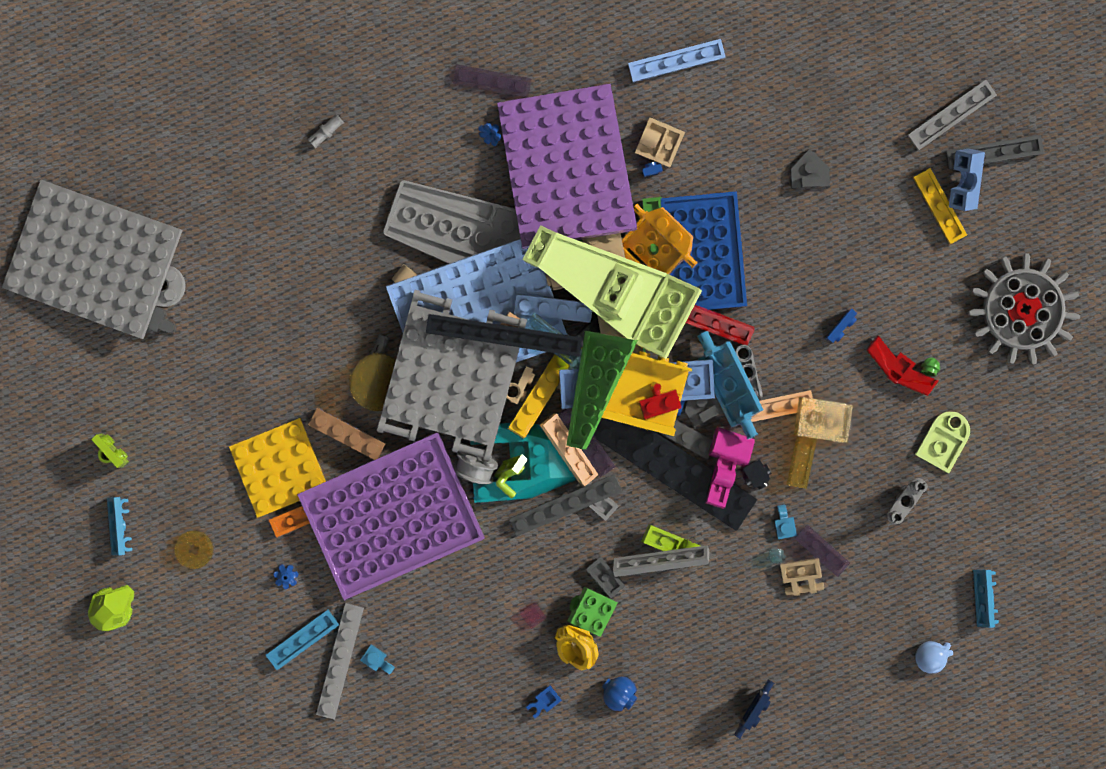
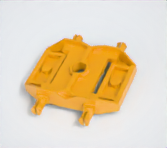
(667, 233)

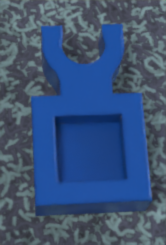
(546, 700)

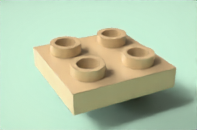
(659, 142)

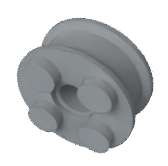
(174, 290)
(475, 468)

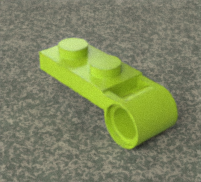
(664, 540)

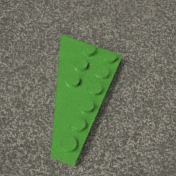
(598, 375)

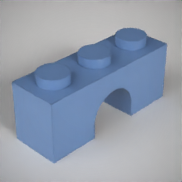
(966, 194)

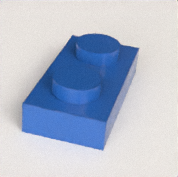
(837, 332)

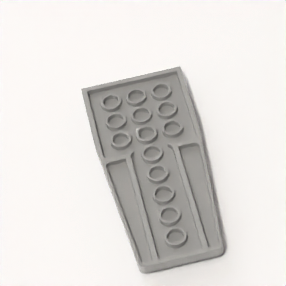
(448, 223)

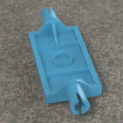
(731, 385)

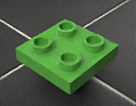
(591, 611)

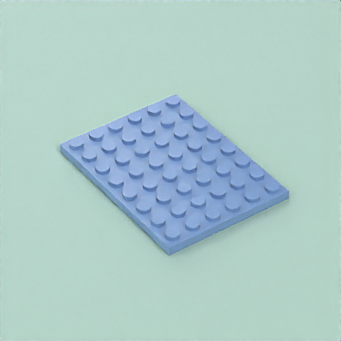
(476, 286)

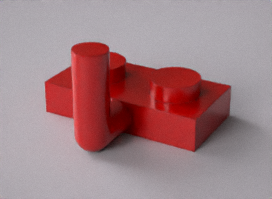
(659, 402)

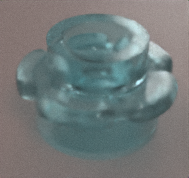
(776, 555)

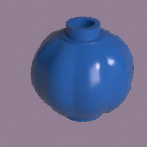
(619, 693)

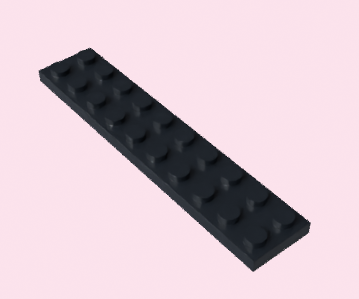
(673, 468)

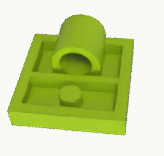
(106, 446)

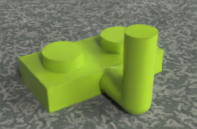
(508, 468)

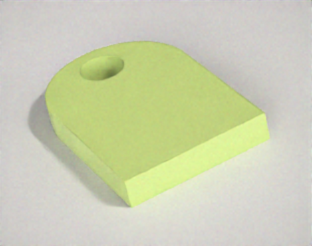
(943, 442)

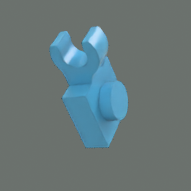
(785, 525)
(375, 658)

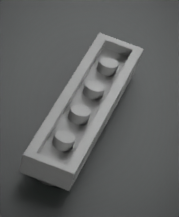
(952, 115)
(661, 561)

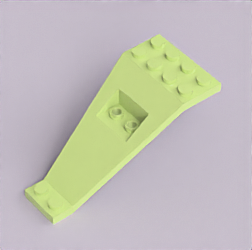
(646, 307)

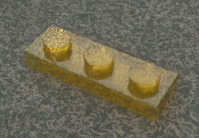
(801, 462)

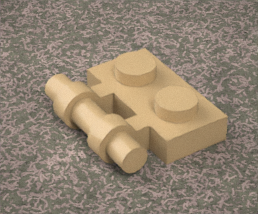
(800, 571)

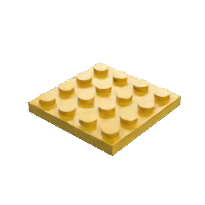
(277, 466)

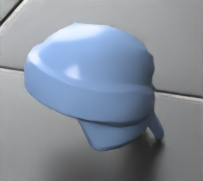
(932, 656)

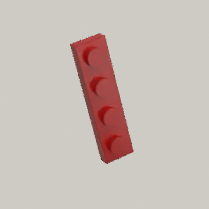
(720, 325)

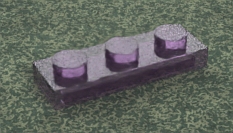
(823, 550)

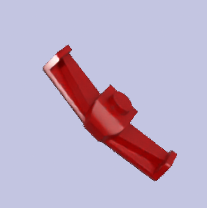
(899, 368)

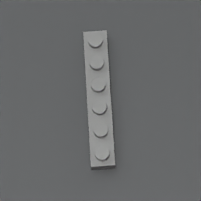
(340, 661)

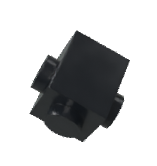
(756, 474)

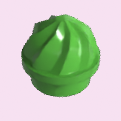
(930, 367)

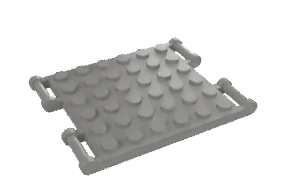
(449, 381)

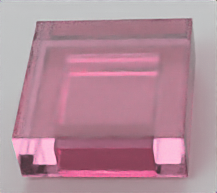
(533, 615)

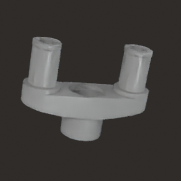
(914, 491)

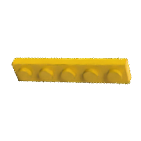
(538, 397)

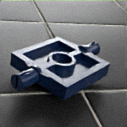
(759, 703)

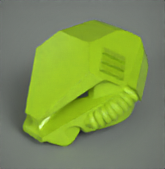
(111, 608)

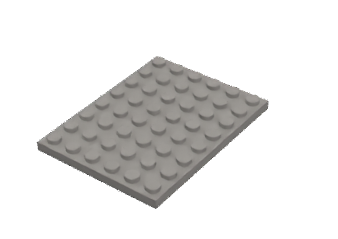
(92, 259)

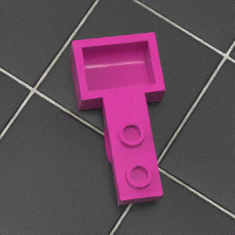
(730, 450)

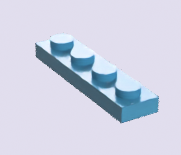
(302, 639)

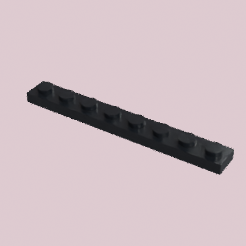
(503, 335)

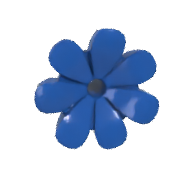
(490, 133)
(285, 572)

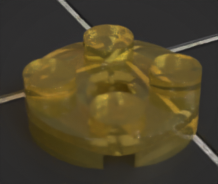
(199, 539)

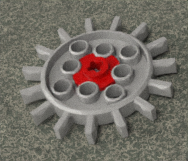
(993, 307)

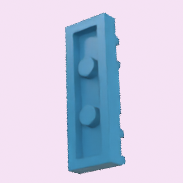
(117, 526)
(984, 598)

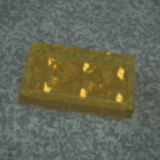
(823, 419)

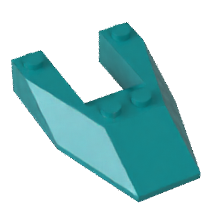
(542, 470)

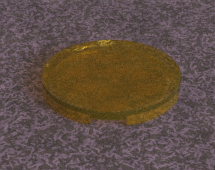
(371, 380)

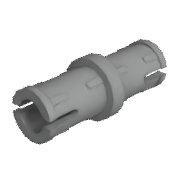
(325, 130)

